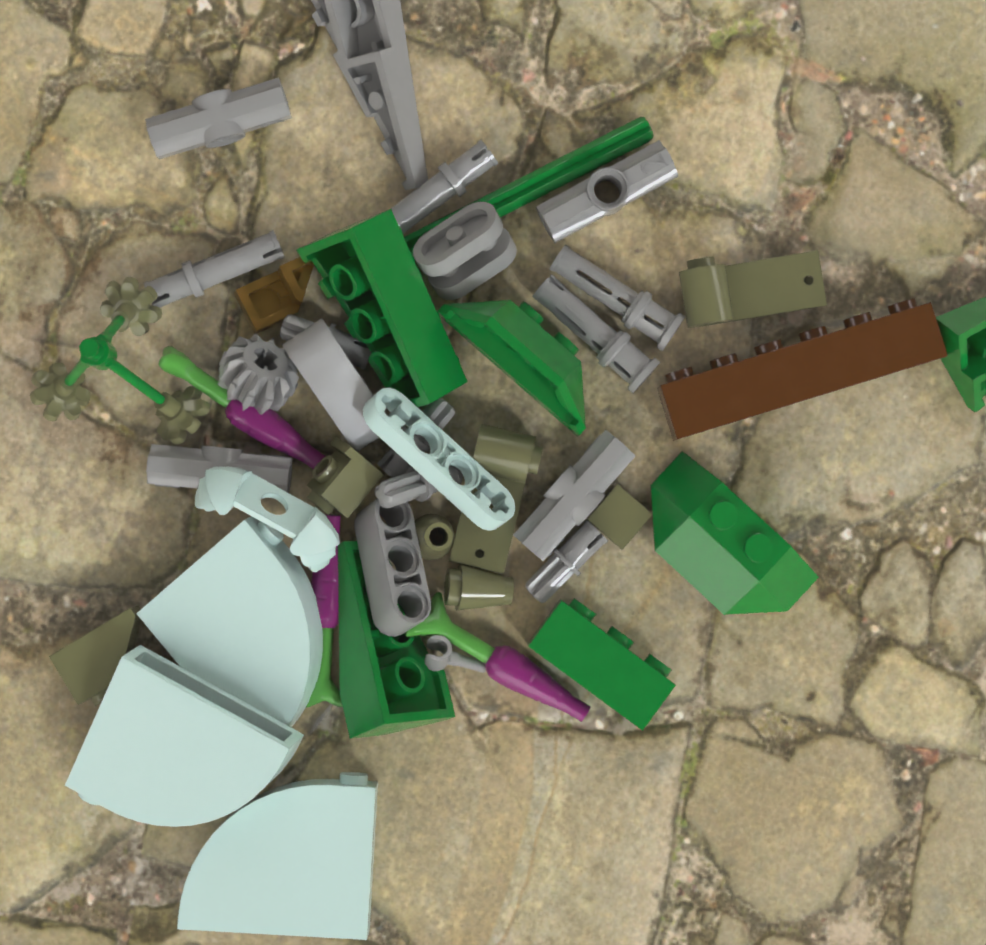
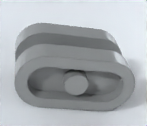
(465, 250)

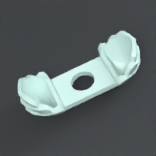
(308, 527)

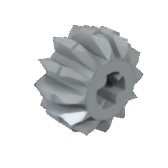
(257, 374)

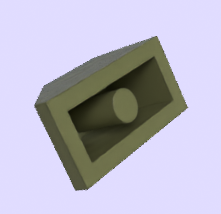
(93, 658)

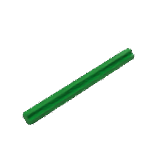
(558, 172)

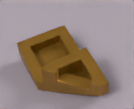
(275, 295)

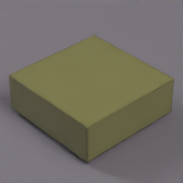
(619, 516)

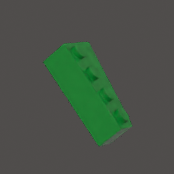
(387, 306)

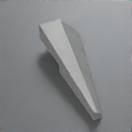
(379, 73)

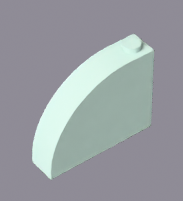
(245, 621)
(176, 746)
(289, 863)

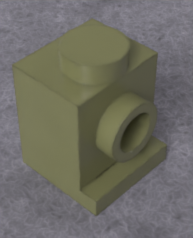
(342, 480)

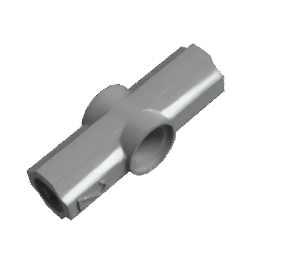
(218, 118)
(632, 176)
(186, 466)
(574, 495)

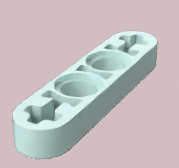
(443, 453)

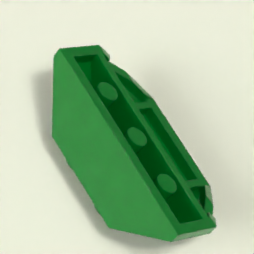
(525, 353)
(723, 543)

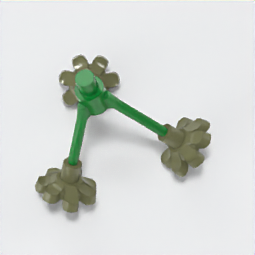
(126, 309)

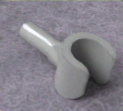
(449, 657)

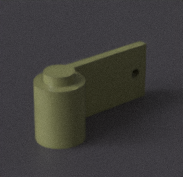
(750, 289)
(509, 460)

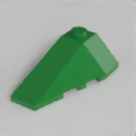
(380, 675)

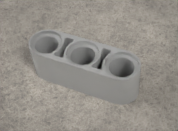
(333, 381)
(383, 583)

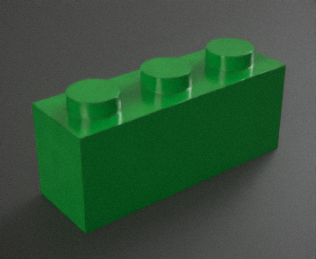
(602, 662)

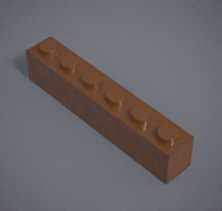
(802, 370)

